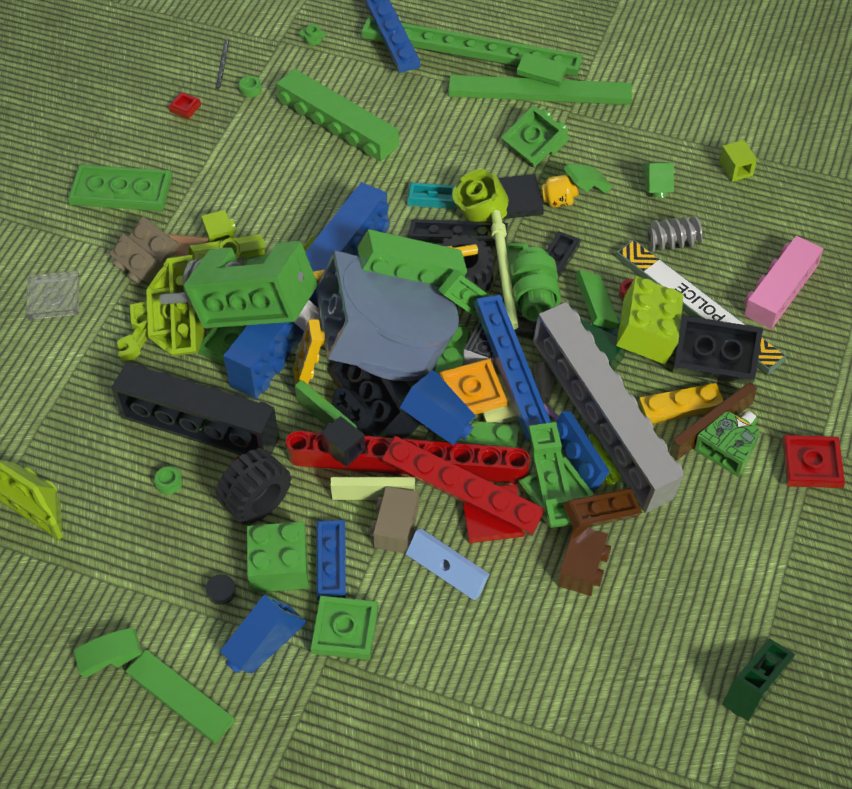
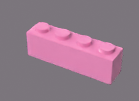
(782, 282)

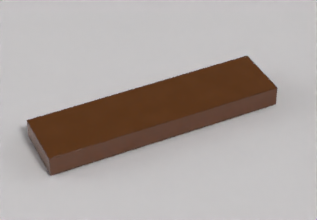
(735, 404)

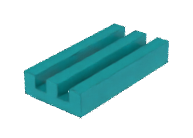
(431, 196)

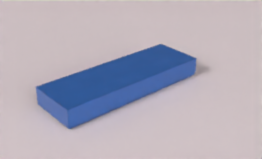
(331, 559)

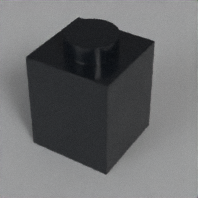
(343, 441)

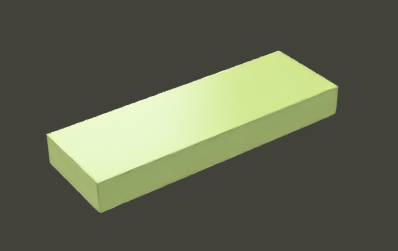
(367, 487)

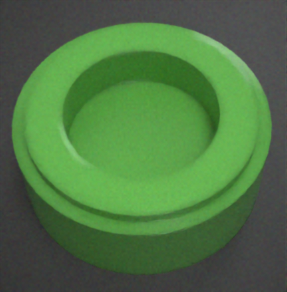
(250, 86)
(168, 480)

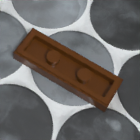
(602, 508)

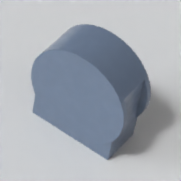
(382, 320)

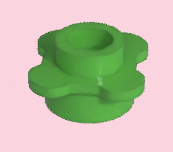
(312, 34)

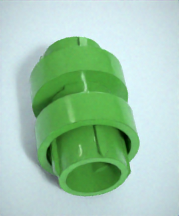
(534, 282)

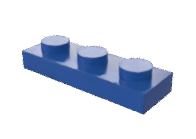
(581, 451)

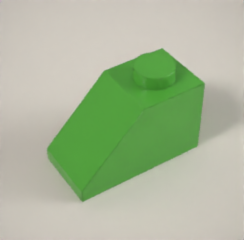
(658, 178)

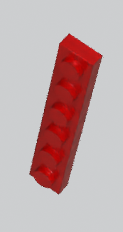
(463, 486)

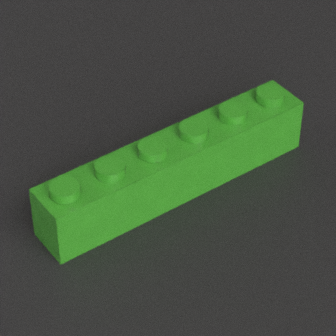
(338, 115)

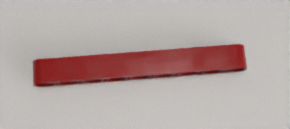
(476, 457)

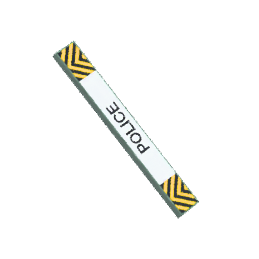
(694, 300)

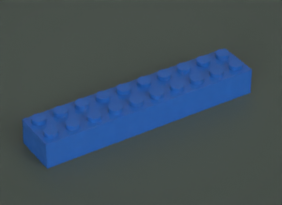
(265, 347)

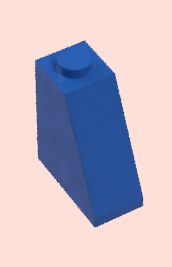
(439, 408)
(261, 634)

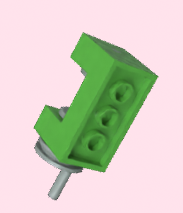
(247, 294)

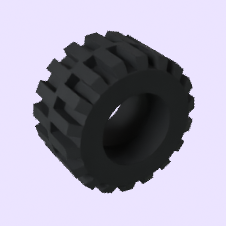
(479, 265)
(253, 486)

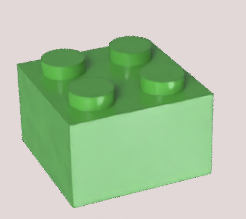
(277, 557)

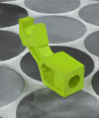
(135, 342)

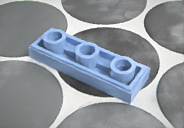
(435, 557)

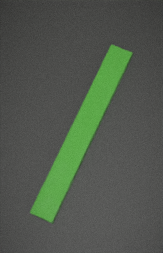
(537, 90)

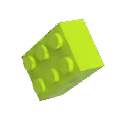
(650, 320)

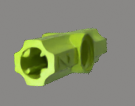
(243, 247)

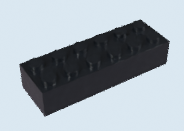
(183, 405)

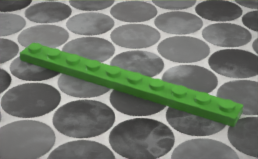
(475, 46)

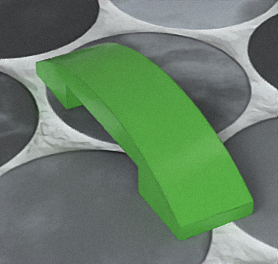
(550, 472)

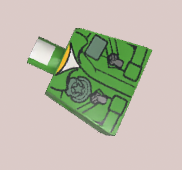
(729, 441)

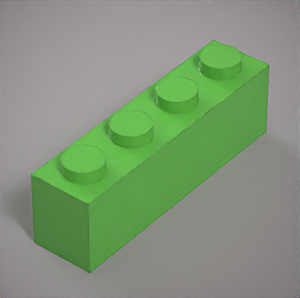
(409, 258)

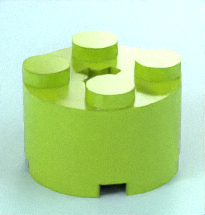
(480, 195)

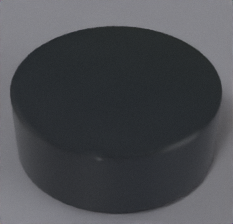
(220, 589)

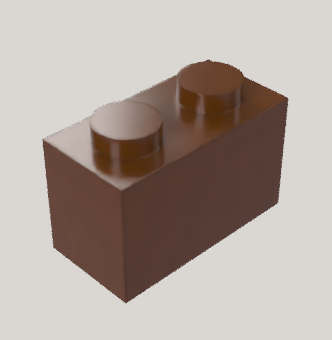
(583, 561)

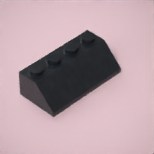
(381, 396)

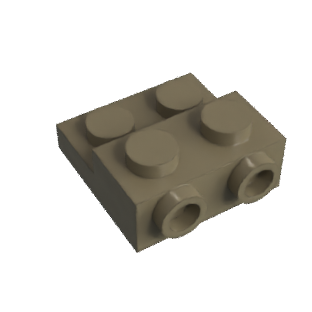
(143, 251)

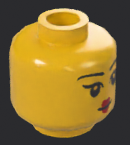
(559, 191)

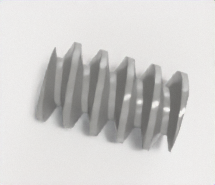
(673, 232)

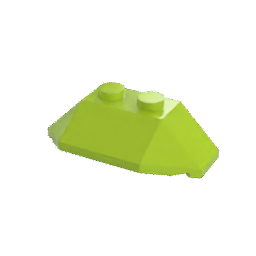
(172, 325)
(31, 497)

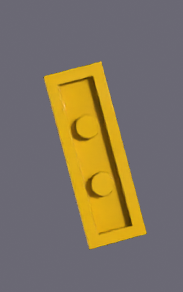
(308, 352)
(680, 403)

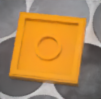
(476, 386)

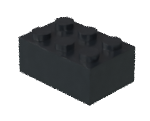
(718, 350)

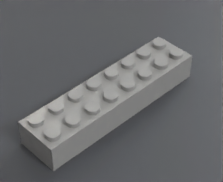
(607, 407)

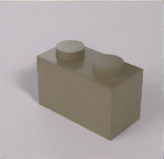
(395, 519)

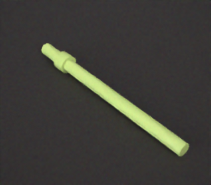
(499, 233)

